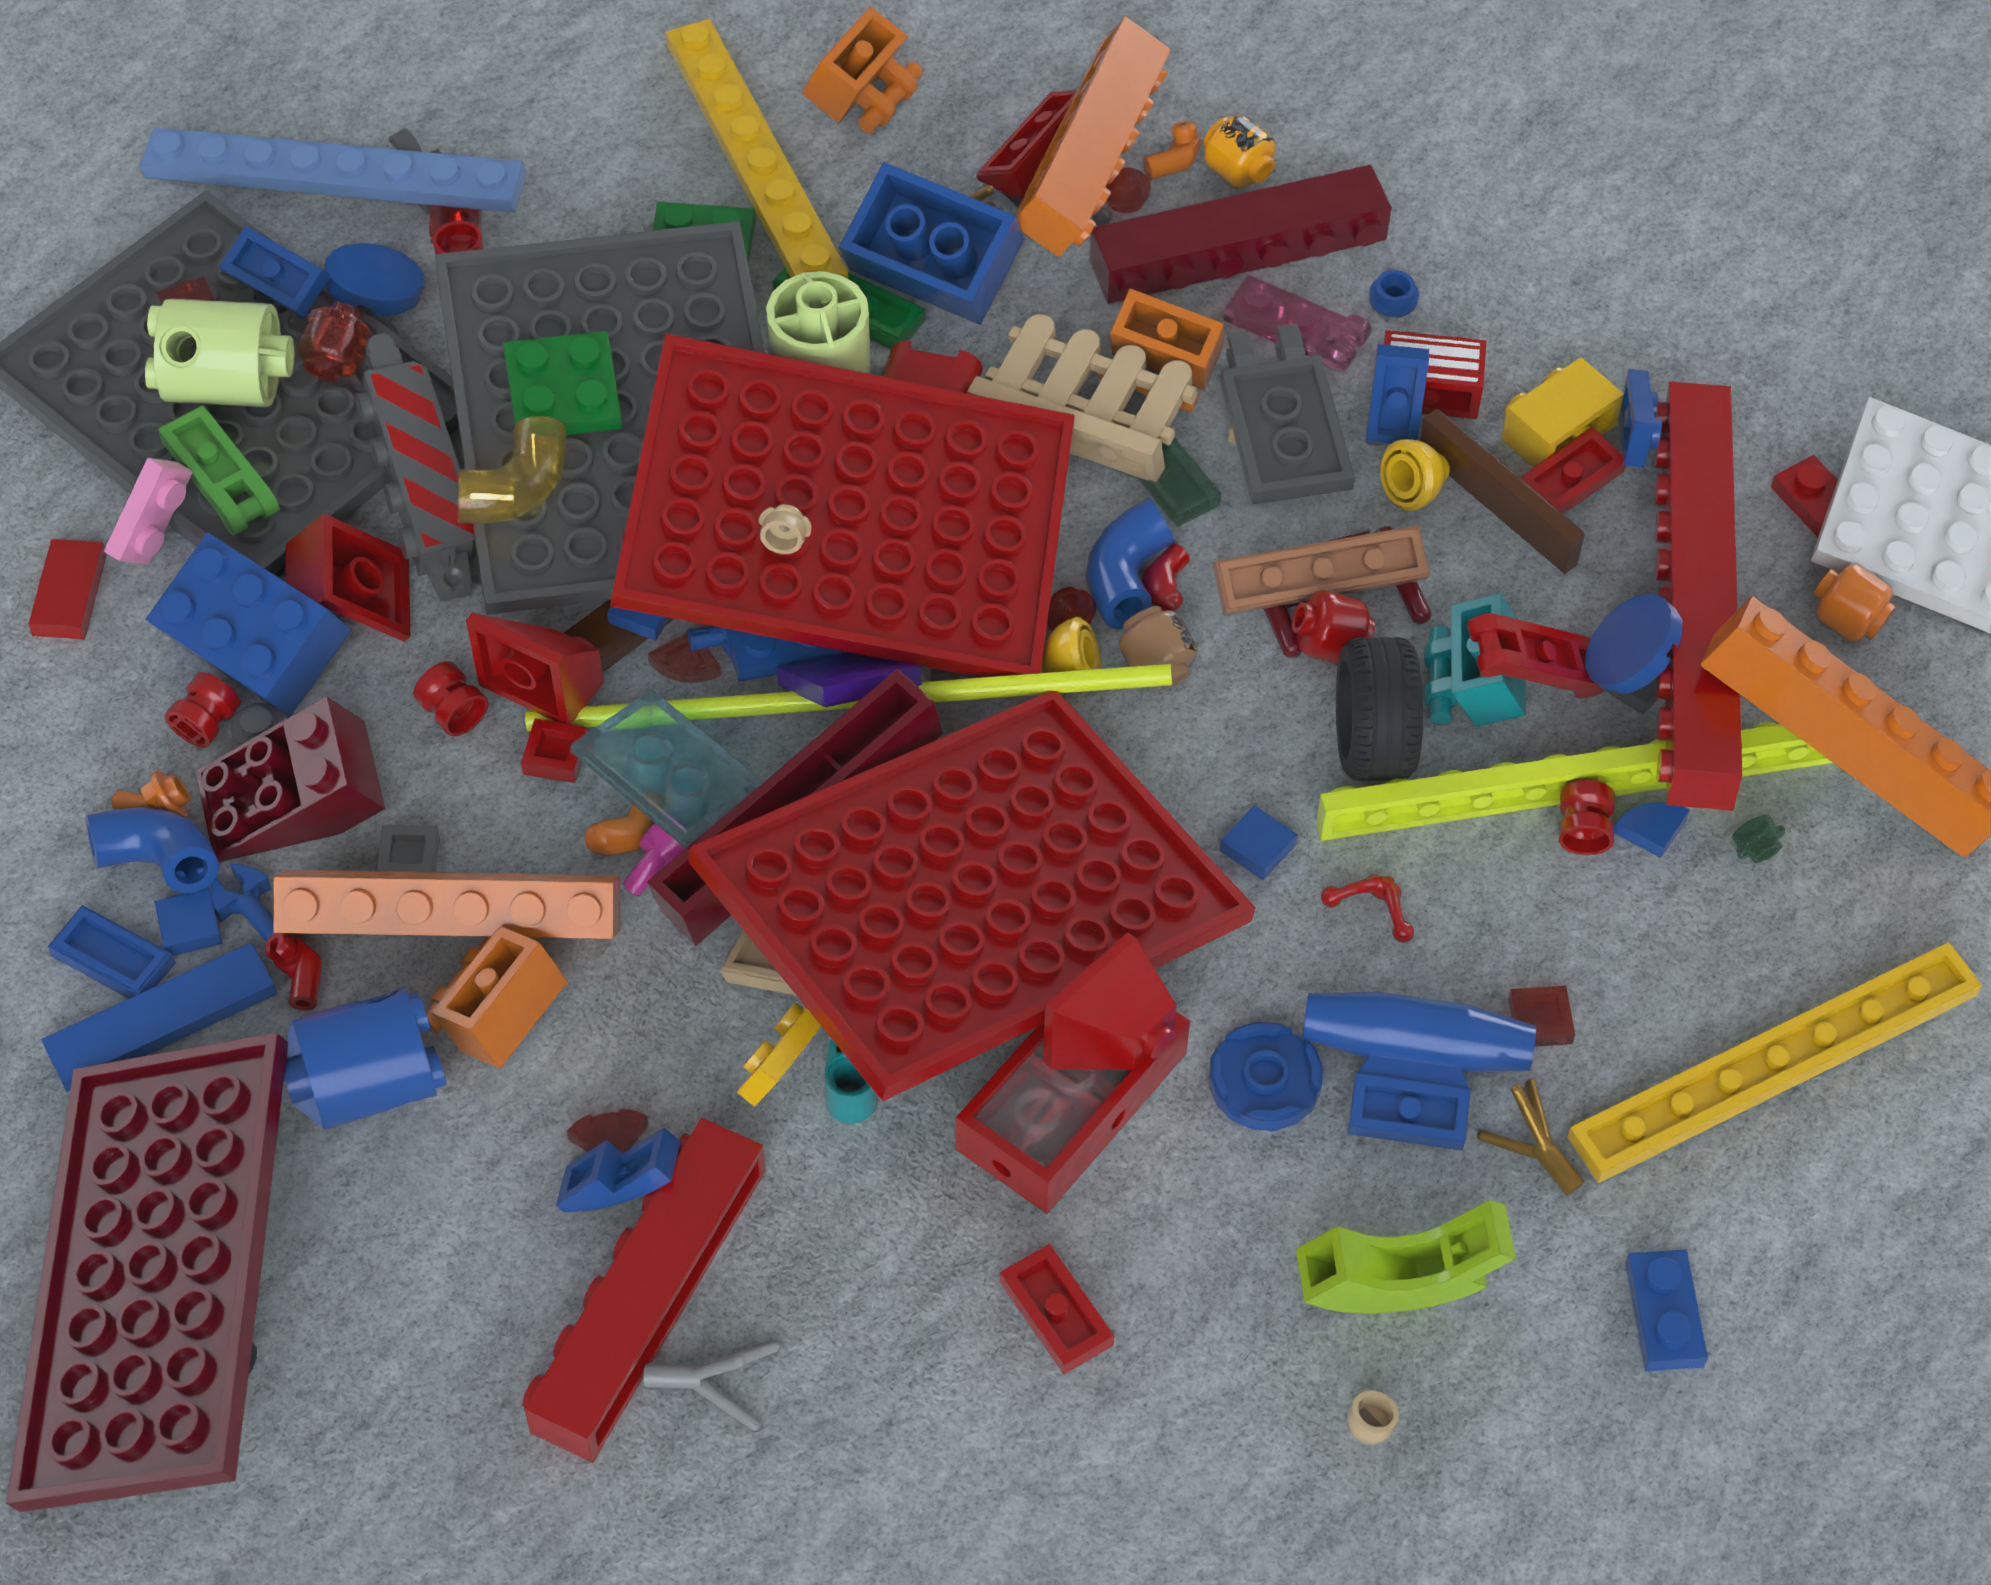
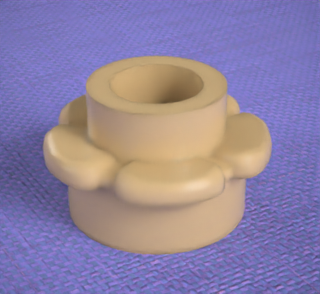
(784, 529)

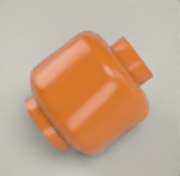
(1854, 602)

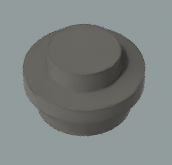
(253, 721)

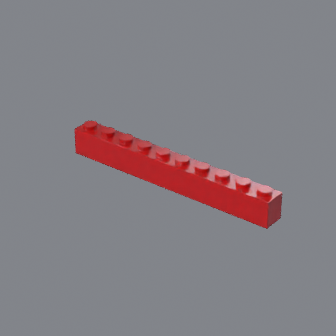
(1701, 582)

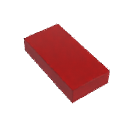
(67, 589)

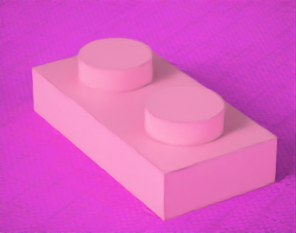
(148, 511)

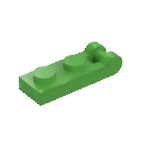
(218, 469)

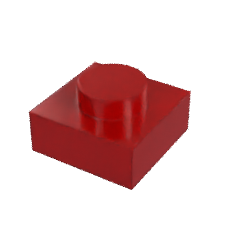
(550, 753)

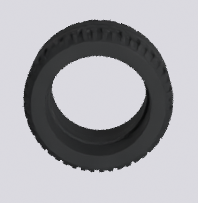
(1379, 708)

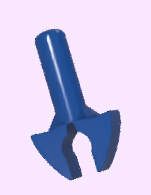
(249, 904)

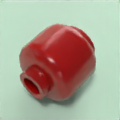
(1329, 623)

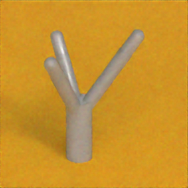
(694, 1377)

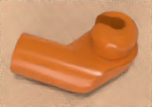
(1179, 155)
(618, 834)

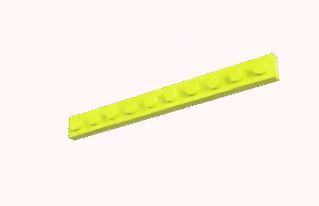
(1532, 784)

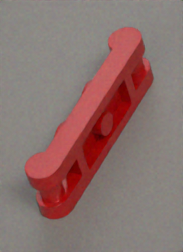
(1532, 653)

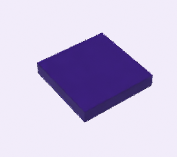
(841, 677)

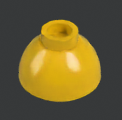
(1412, 473)
(1071, 648)

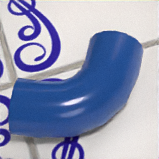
(1117, 559)
(154, 838)

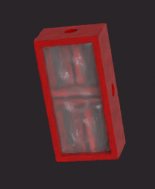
(1048, 1125)

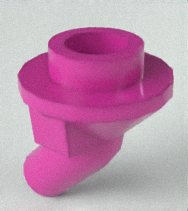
(659, 850)

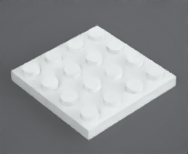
(1914, 513)

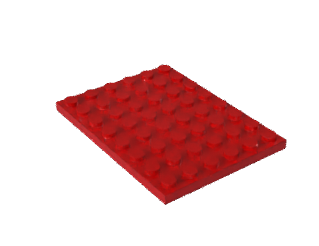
(920, 501)
(965, 888)

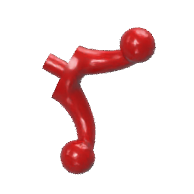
(1380, 887)

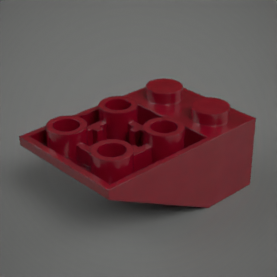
(291, 783)

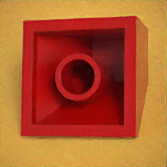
(351, 574)
(535, 666)
(1110, 1013)

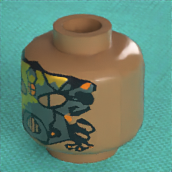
(1157, 639)

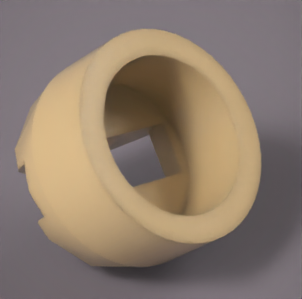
(1377, 1419)

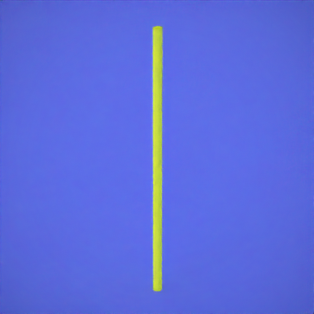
(936, 690)

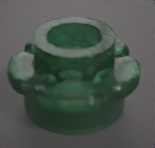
(1758, 839)

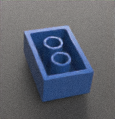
(932, 243)
(248, 624)

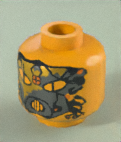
(1239, 151)

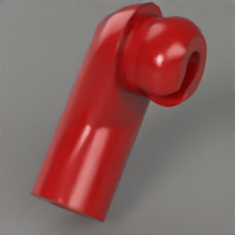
(300, 965)

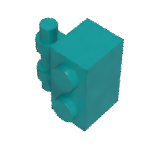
(1456, 672)

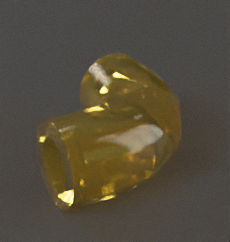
(522, 482)

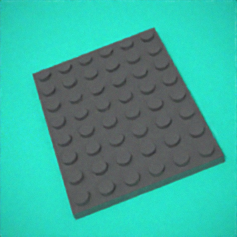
(635, 288)
(85, 380)

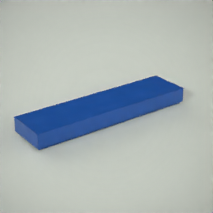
(162, 1013)

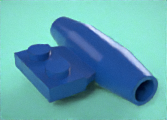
(1415, 1059)

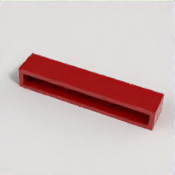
(643, 1291)

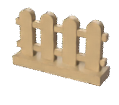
(1100, 425)

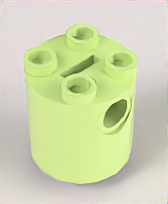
(820, 321)
(235, 354)

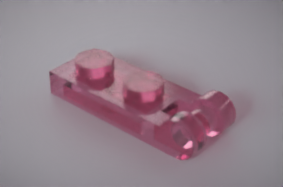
(1263, 307)

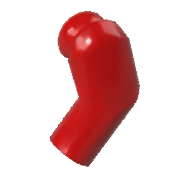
(1160, 578)

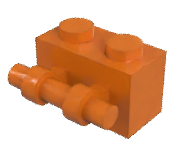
(855, 64)
(1168, 335)
(496, 996)

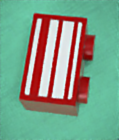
(1453, 372)

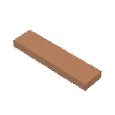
(1333, 565)

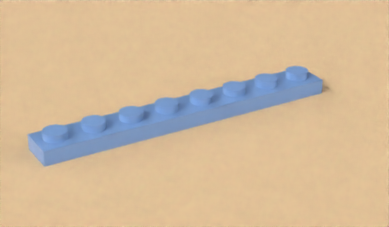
(334, 169)

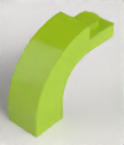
(1406, 1272)

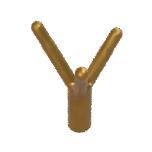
(1545, 1151)

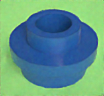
(1394, 294)

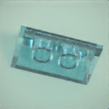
(666, 767)

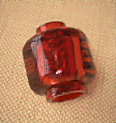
(333, 342)

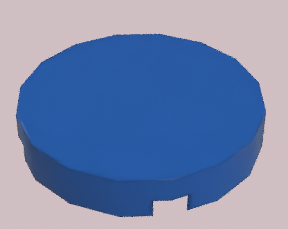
(374, 278)
(1633, 644)
(1265, 1076)

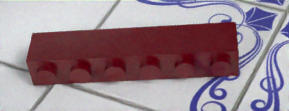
(1240, 233)
(875, 730)

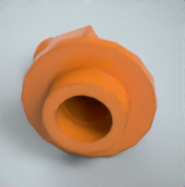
(160, 793)

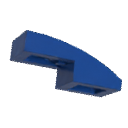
(612, 1177)

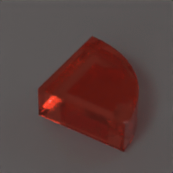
(679, 660)
(619, 1128)

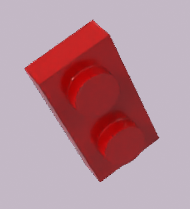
(1576, 471)
(1806, 491)
(1056, 1309)

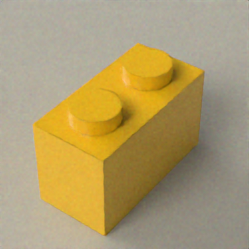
(1560, 411)

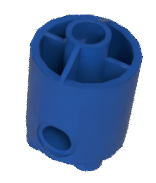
(361, 1059)

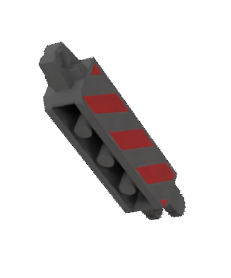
(419, 465)

